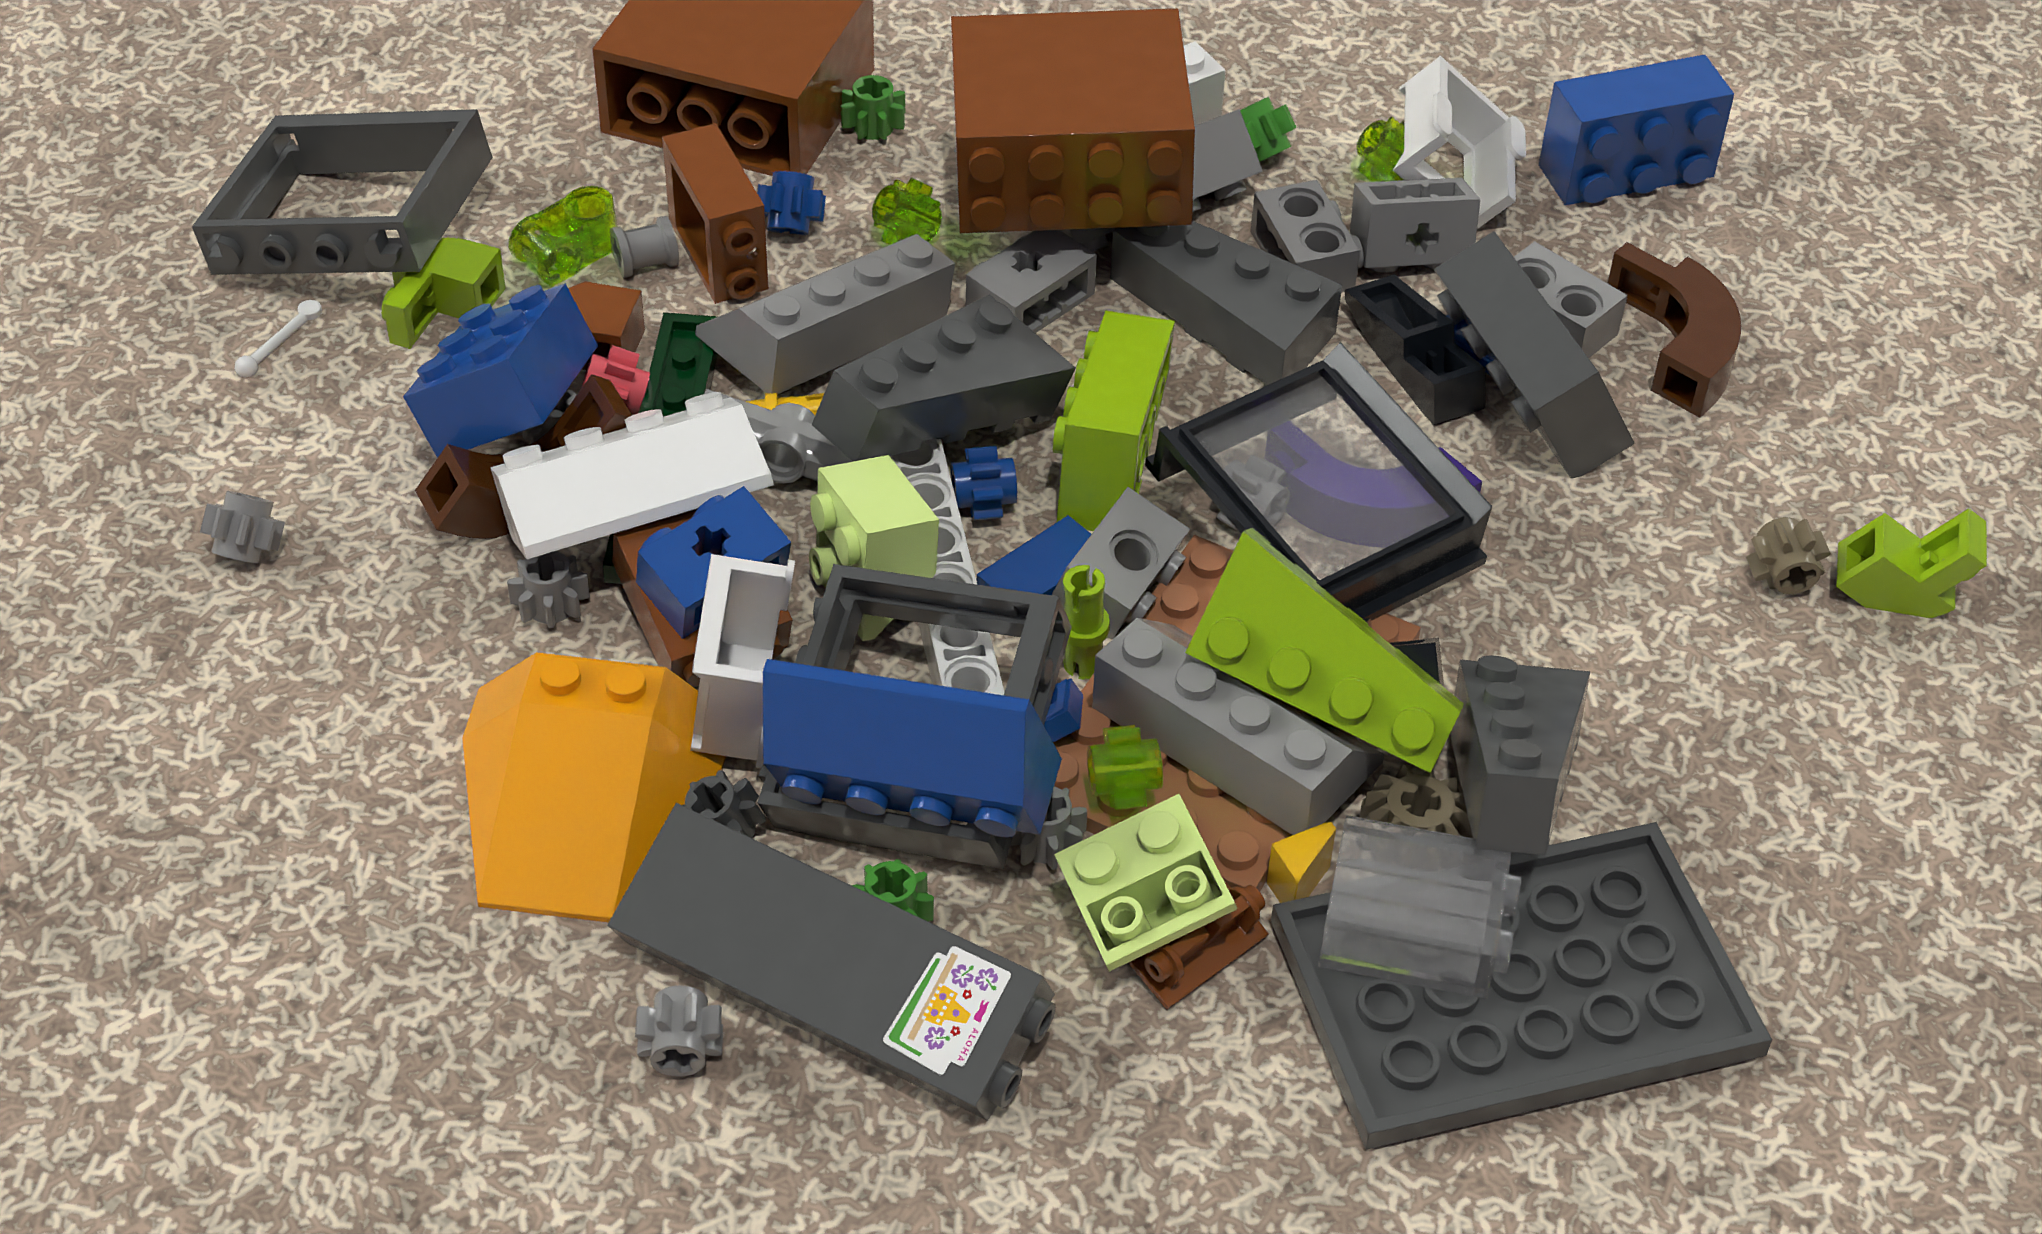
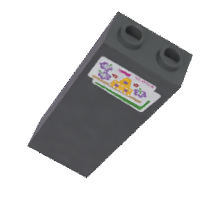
(835, 961)

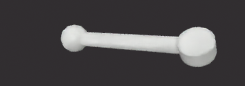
(248, 365)

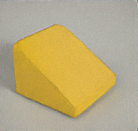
(1300, 862)

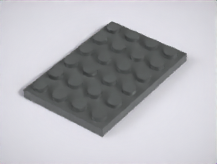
(1601, 994)

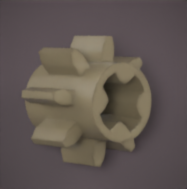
(1788, 555)

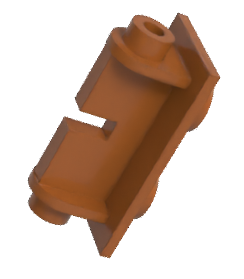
(1196, 957)

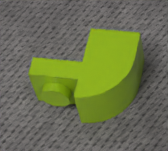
(451, 282)
(1902, 574)

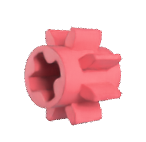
(622, 371)

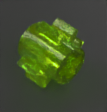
(1381, 149)
(906, 211)
(1124, 767)

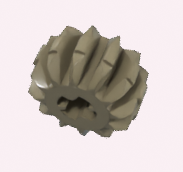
(1418, 803)

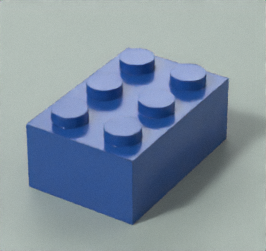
(1635, 129)
(501, 369)

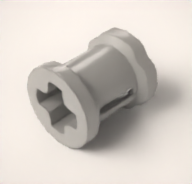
(644, 246)

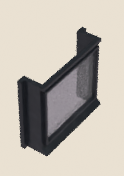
(1335, 484)

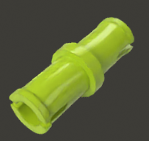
(1087, 617)

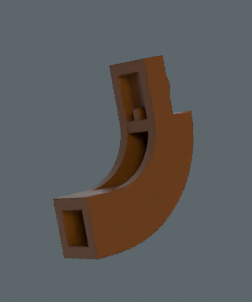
(1698, 314)
(460, 484)

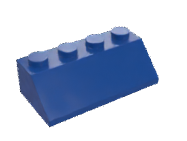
(907, 748)

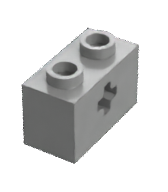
(1413, 221)
(1036, 277)

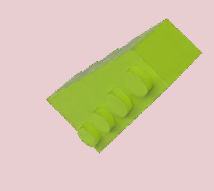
(1111, 414)
(1311, 651)

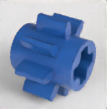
(791, 202)
(984, 482)

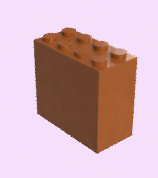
(751, 66)
(1072, 121)

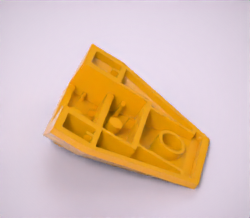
(575, 780)

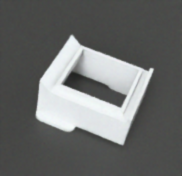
(1450, 109)
(731, 651)

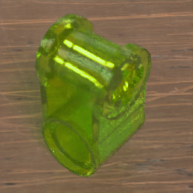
(571, 236)

